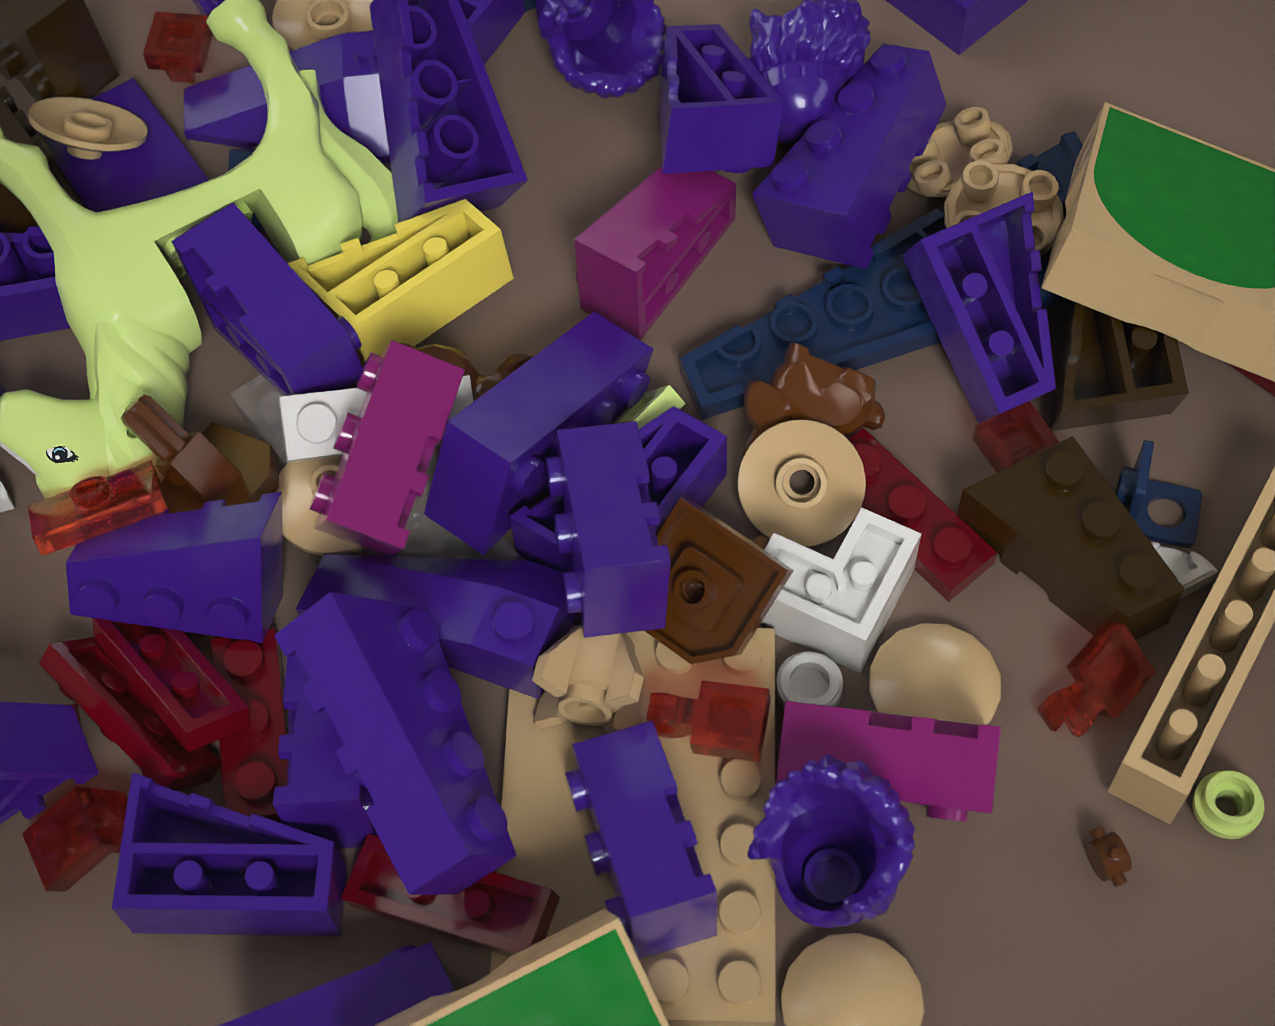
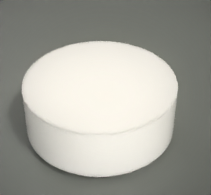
(809, 679)

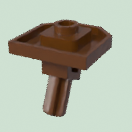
(203, 465)
(716, 585)

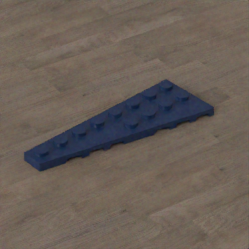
(850, 316)

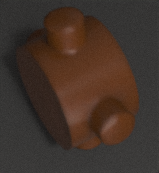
(1108, 856)

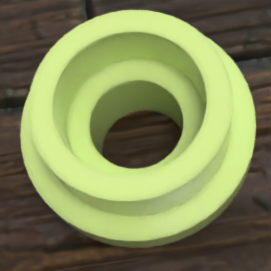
(1236, 788)

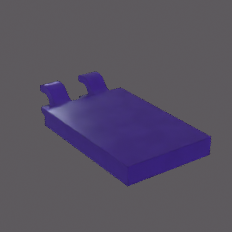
(134, 174)

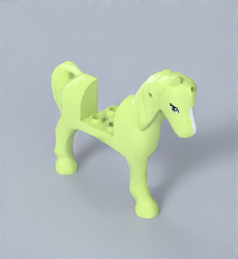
(124, 274)

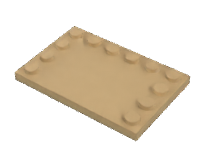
(708, 981)

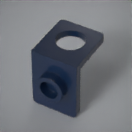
(1139, 492)

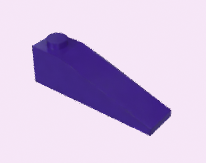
(234, 106)

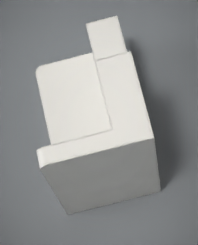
(846, 600)

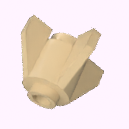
(589, 682)

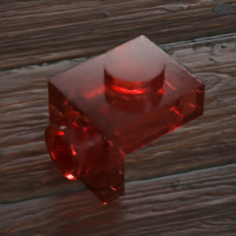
(76, 835)

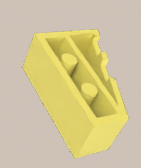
(412, 279)

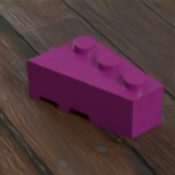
(651, 245)
(387, 448)
(923, 758)

